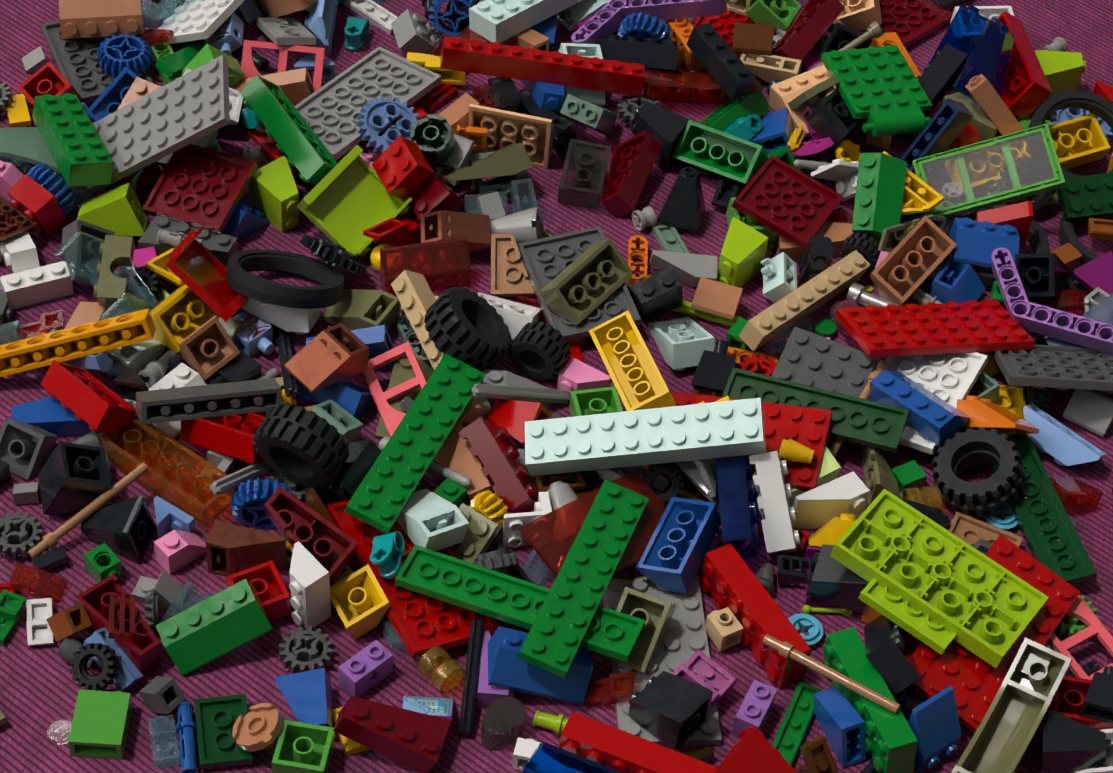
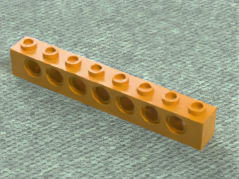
(76, 342)

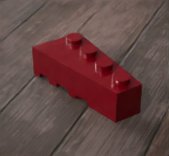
(808, 28)
(628, 173)
(434, 196)
(501, 464)
(319, 536)
(145, 647)
(394, 732)

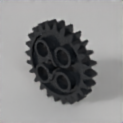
(333, 254)

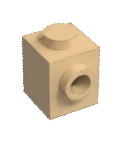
(723, 628)

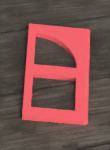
(250, 70)
(389, 415)
(1081, 611)

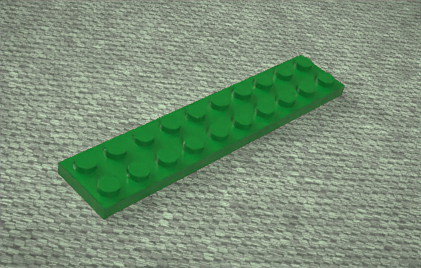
(414, 444)
(583, 579)
(509, 599)

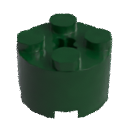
(433, 138)

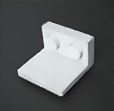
(843, 173)
(513, 521)

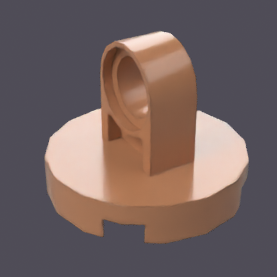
(258, 728)

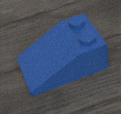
(112, 96)
(936, 729)

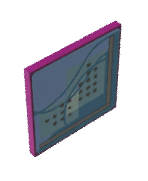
(431, 706)

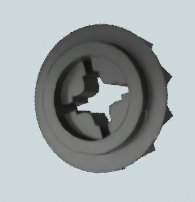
(152, 612)

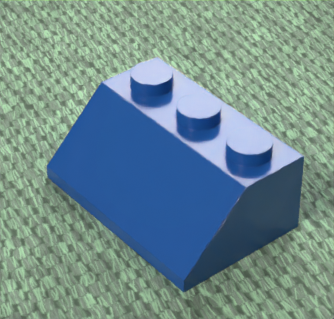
(979, 239)
(348, 395)

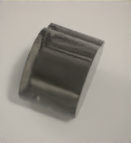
(503, 723)

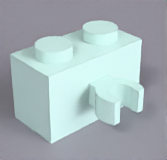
(778, 277)

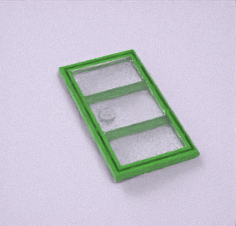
(992, 171)

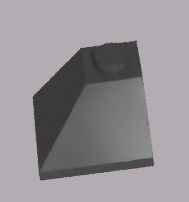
(25, 447)

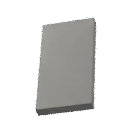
(286, 31)

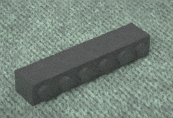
(207, 401)

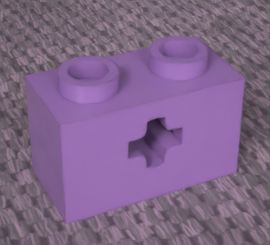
(365, 669)
(755, 707)

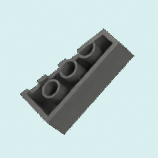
(219, 245)

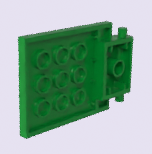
(879, 89)

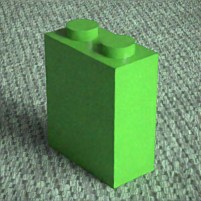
(100, 724)

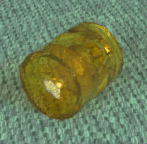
(926, 495)
(441, 669)

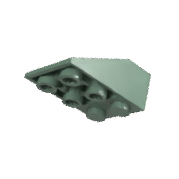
(340, 418)

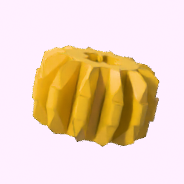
(489, 506)

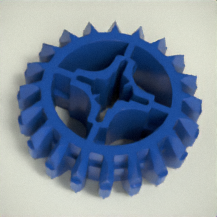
(446, 15)
(644, 27)
(124, 52)
(55, 185)
(249, 501)

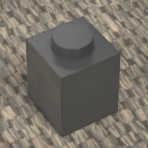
(162, 695)

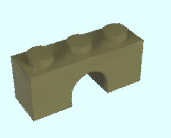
(115, 253)

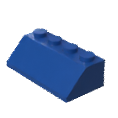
(927, 412)
(680, 544)
(513, 673)

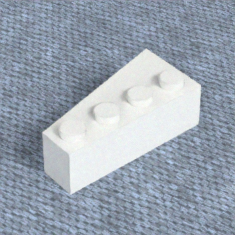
(774, 503)

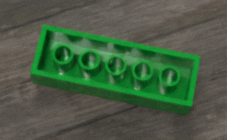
(289, 129)
(72, 140)
(886, 733)

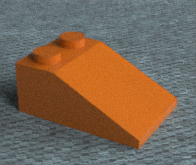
(992, 416)

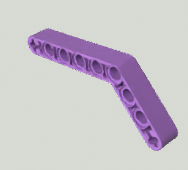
(612, 14)
(1053, 318)

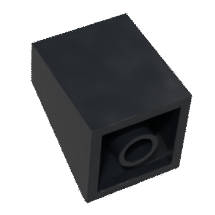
(839, 35)
(664, 127)
(656, 293)
(360, 460)
(72, 478)
(834, 582)
(671, 708)

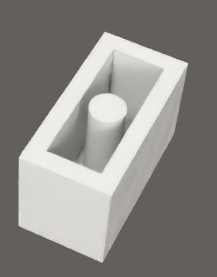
(19, 252)

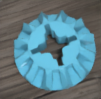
(1009, 522)
(808, 623)

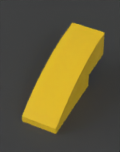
(432, 63)

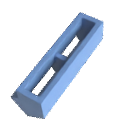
(96, 362)
(129, 673)

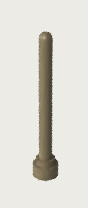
(873, 31)

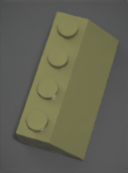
(587, 282)

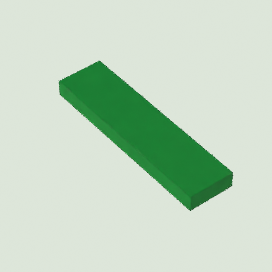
(176, 62)
(796, 722)

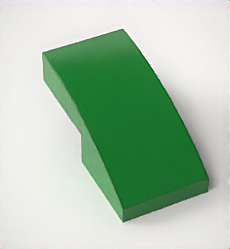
(10, 610)

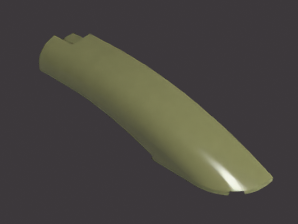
(1015, 711)

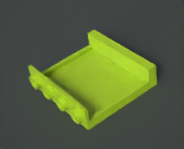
(351, 202)

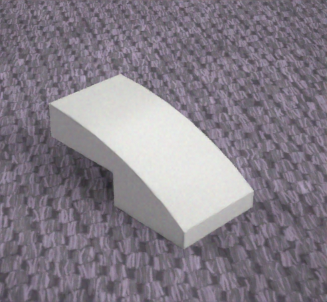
(37, 626)

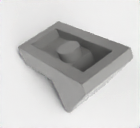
(164, 587)

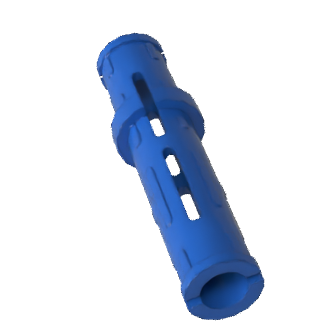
(186, 730)

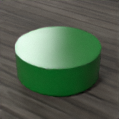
(824, 328)

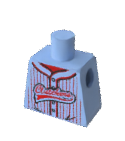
(228, 35)
(254, 335)

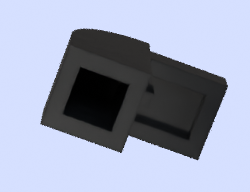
(504, 93)

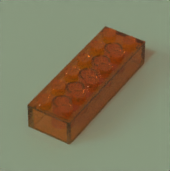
(173, 469)

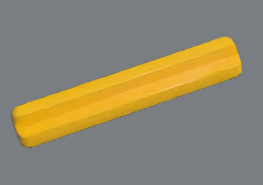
(796, 138)

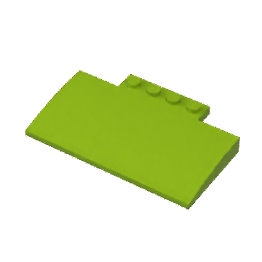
(936, 581)

